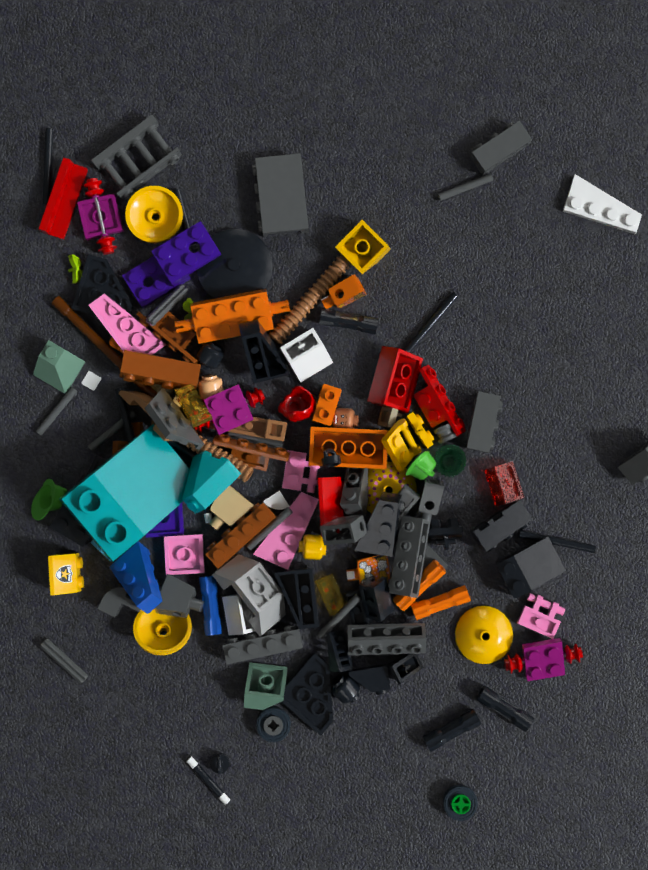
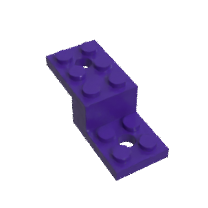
(171, 264)

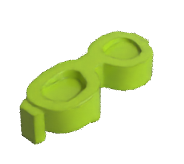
(76, 271)
(186, 306)

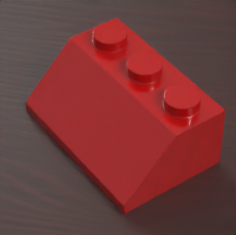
(395, 379)
(329, 499)

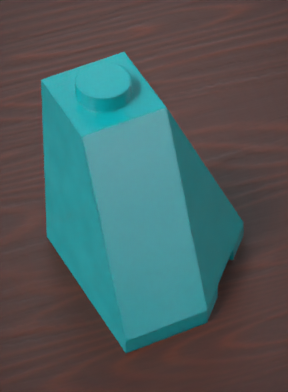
(207, 480)

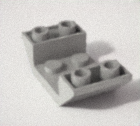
(255, 589)

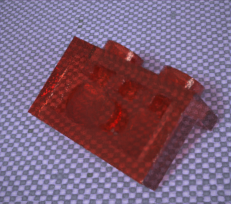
(504, 483)

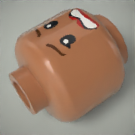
(345, 418)

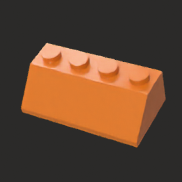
(355, 446)

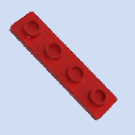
(436, 404)

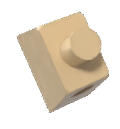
(229, 508)

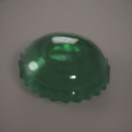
(450, 460)

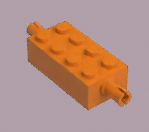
(221, 316)

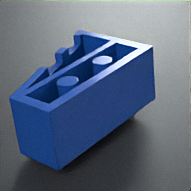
(137, 577)

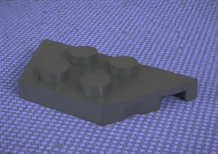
(171, 420)

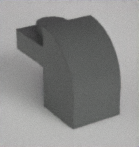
(114, 600)

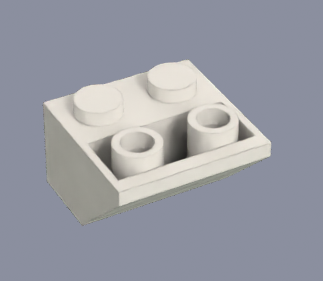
(306, 355)

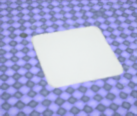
(91, 380)

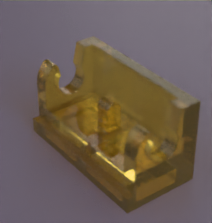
(192, 406)

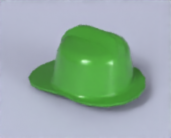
(422, 466)
(47, 499)

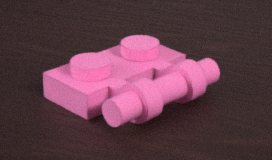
(294, 473)
(538, 621)

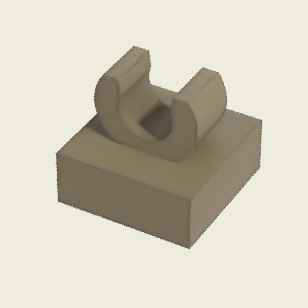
(388, 417)

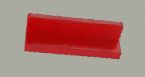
(63, 199)

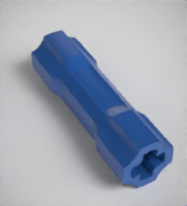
(211, 620)

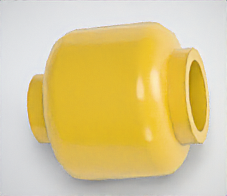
(312, 547)

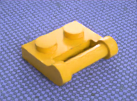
(396, 446)

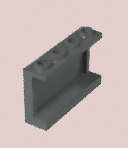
(280, 194)

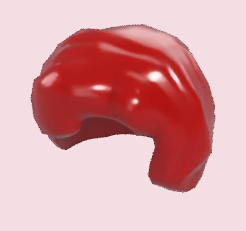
(297, 404)

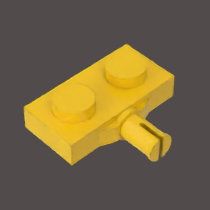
(424, 436)

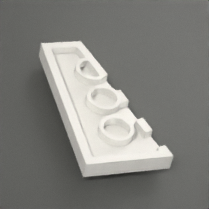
(596, 205)

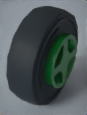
(459, 810)

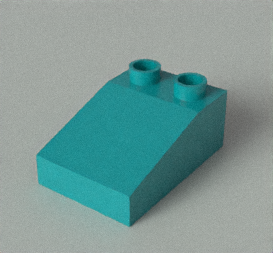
(129, 493)

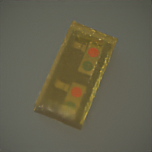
(330, 594)

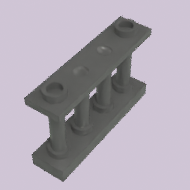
(120, 148)

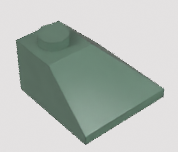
(57, 367)
(264, 685)

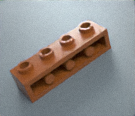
(158, 370)
(237, 538)

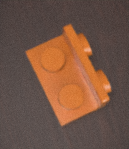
(326, 405)

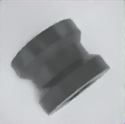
(444, 433)

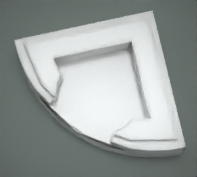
(277, 501)

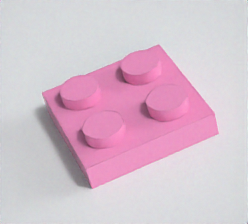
(184, 554)

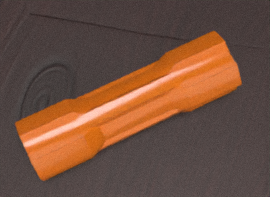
(430, 575)
(435, 604)

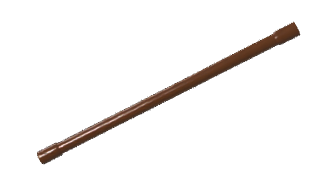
(67, 311)

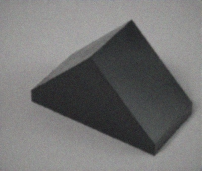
(405, 667)

